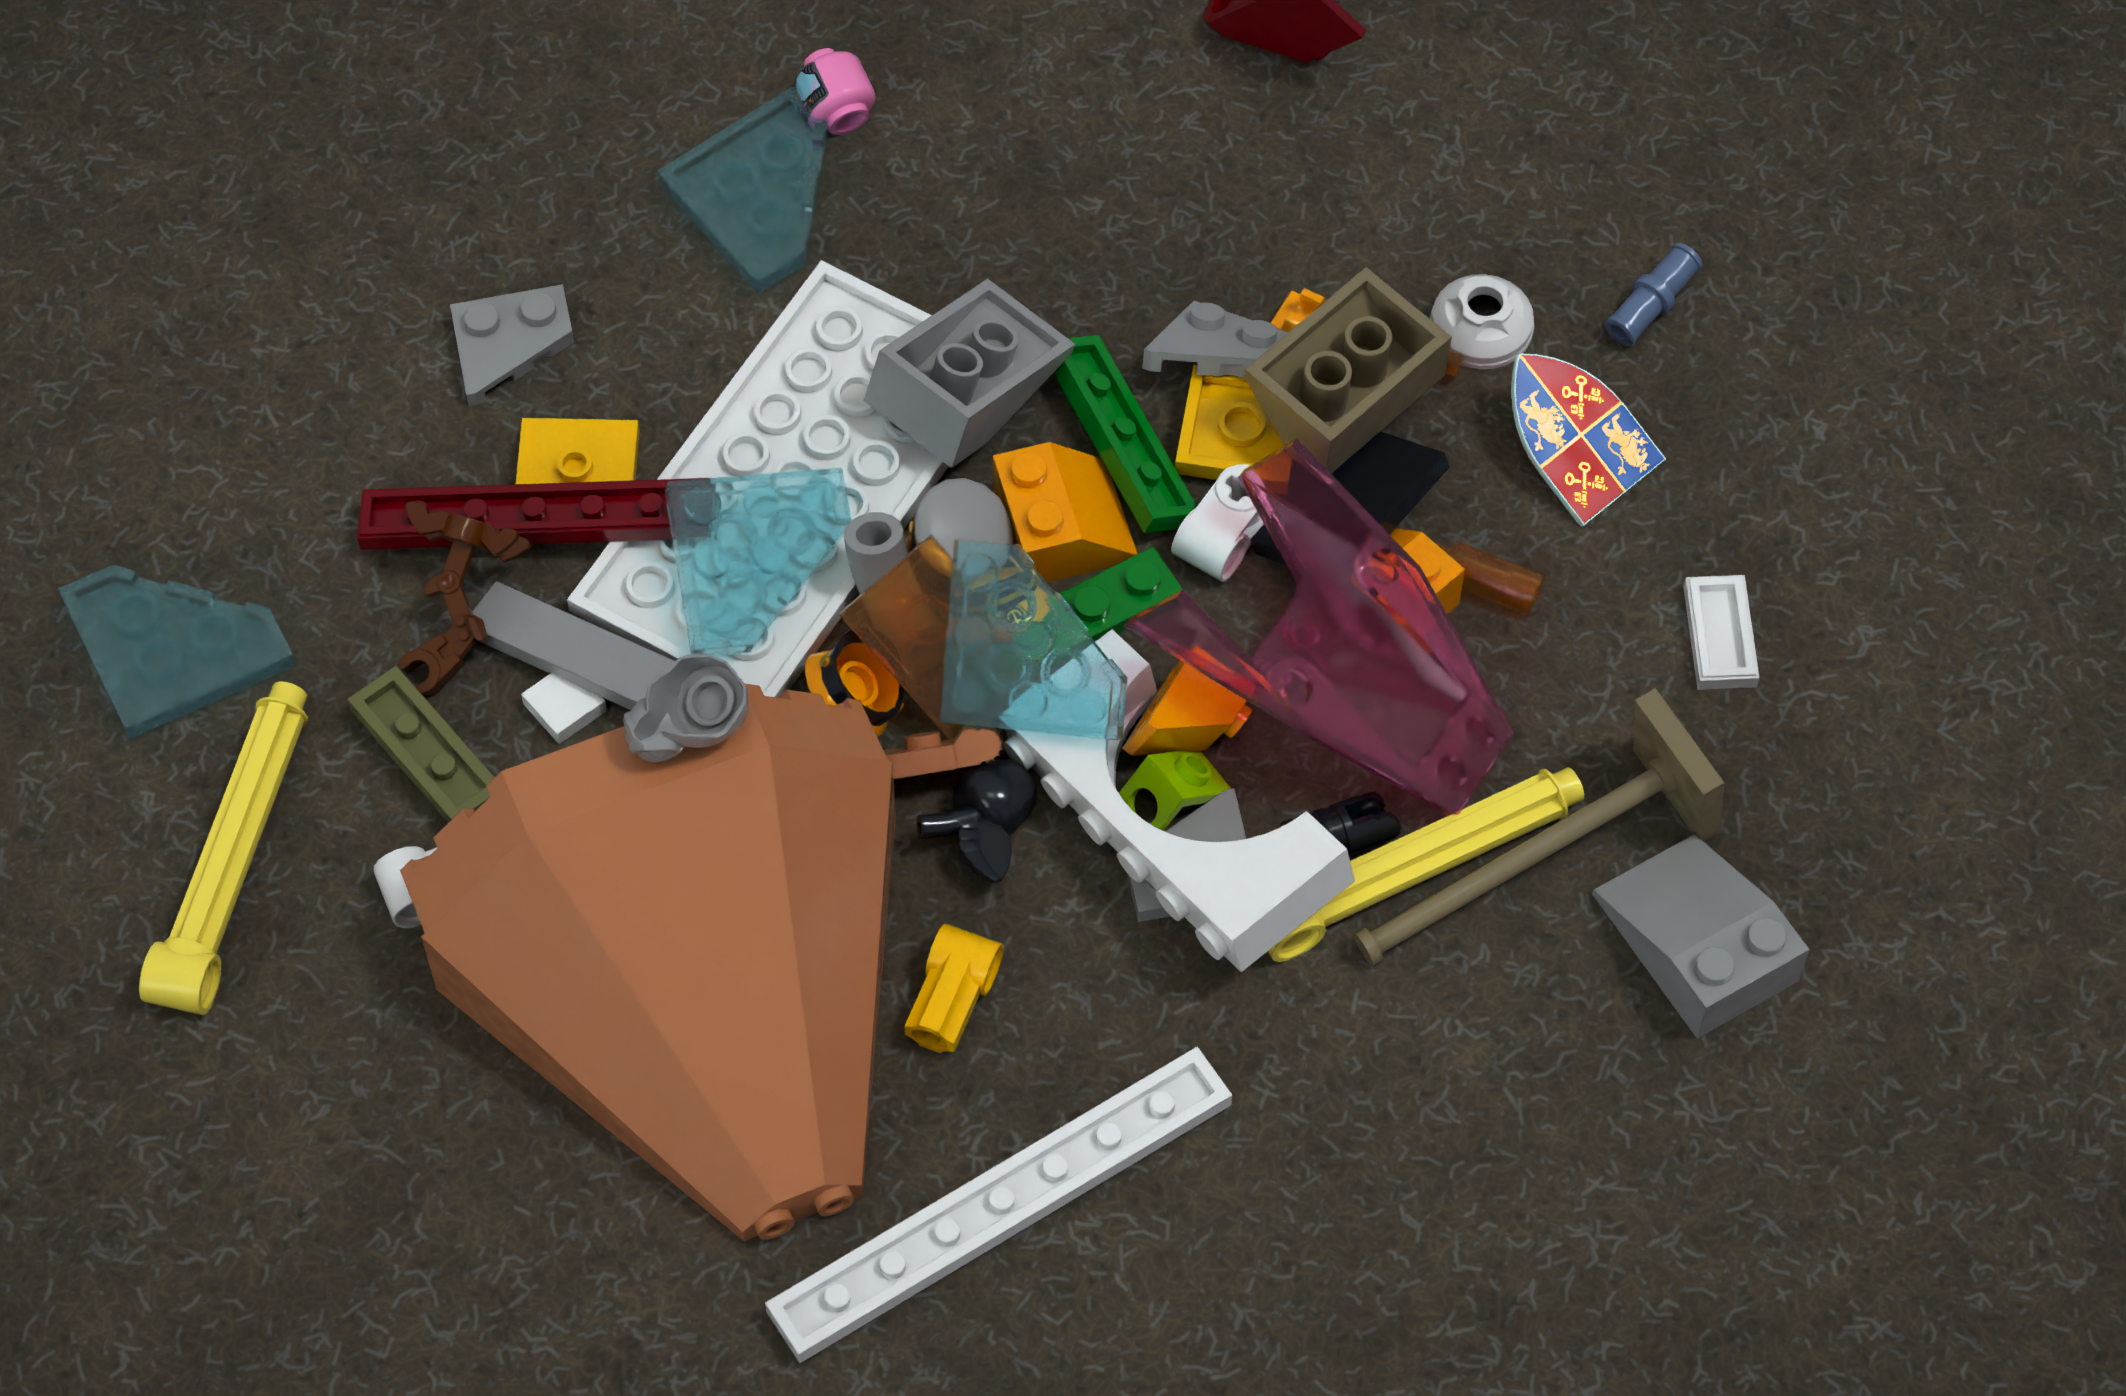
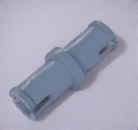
(1653, 294)

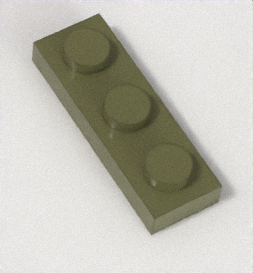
(422, 743)

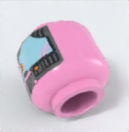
(836, 89)

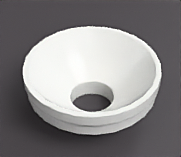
(1485, 340)

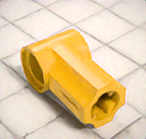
(957, 973)

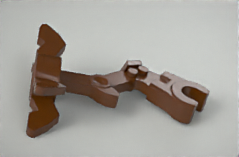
(446, 651)

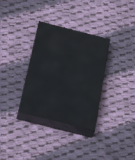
(1385, 478)

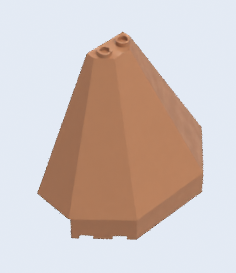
(688, 946)

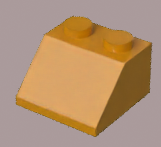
(1062, 509)

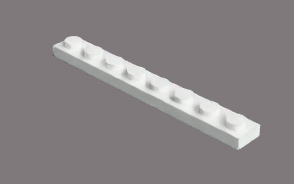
(997, 1204)

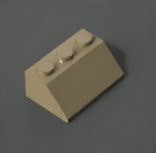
(1349, 369)

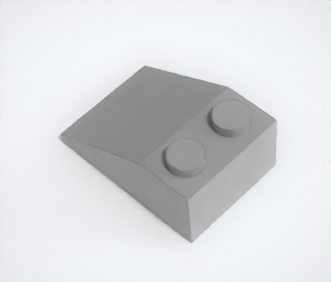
(965, 371)
(1704, 933)

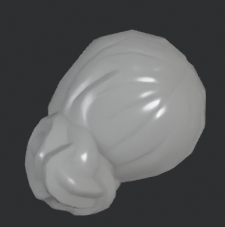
(687, 705)

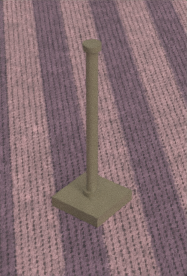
(1673, 767)

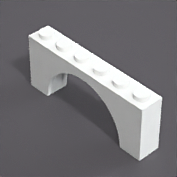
(1233, 892)

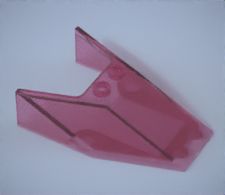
(1359, 649)

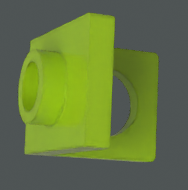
(1175, 781)

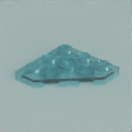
(755, 188)
(750, 549)
(170, 644)
(1022, 652)

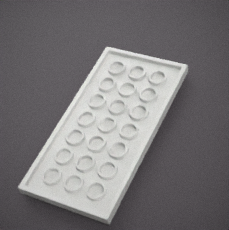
(783, 411)

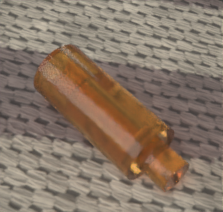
(1497, 578)

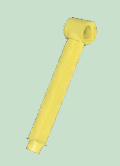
(1440, 848)
(186, 966)

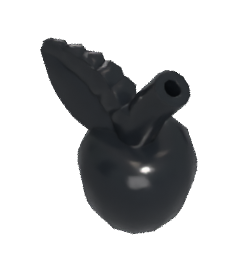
(987, 809)

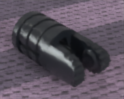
(1358, 822)

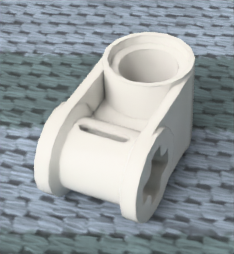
(1219, 528)

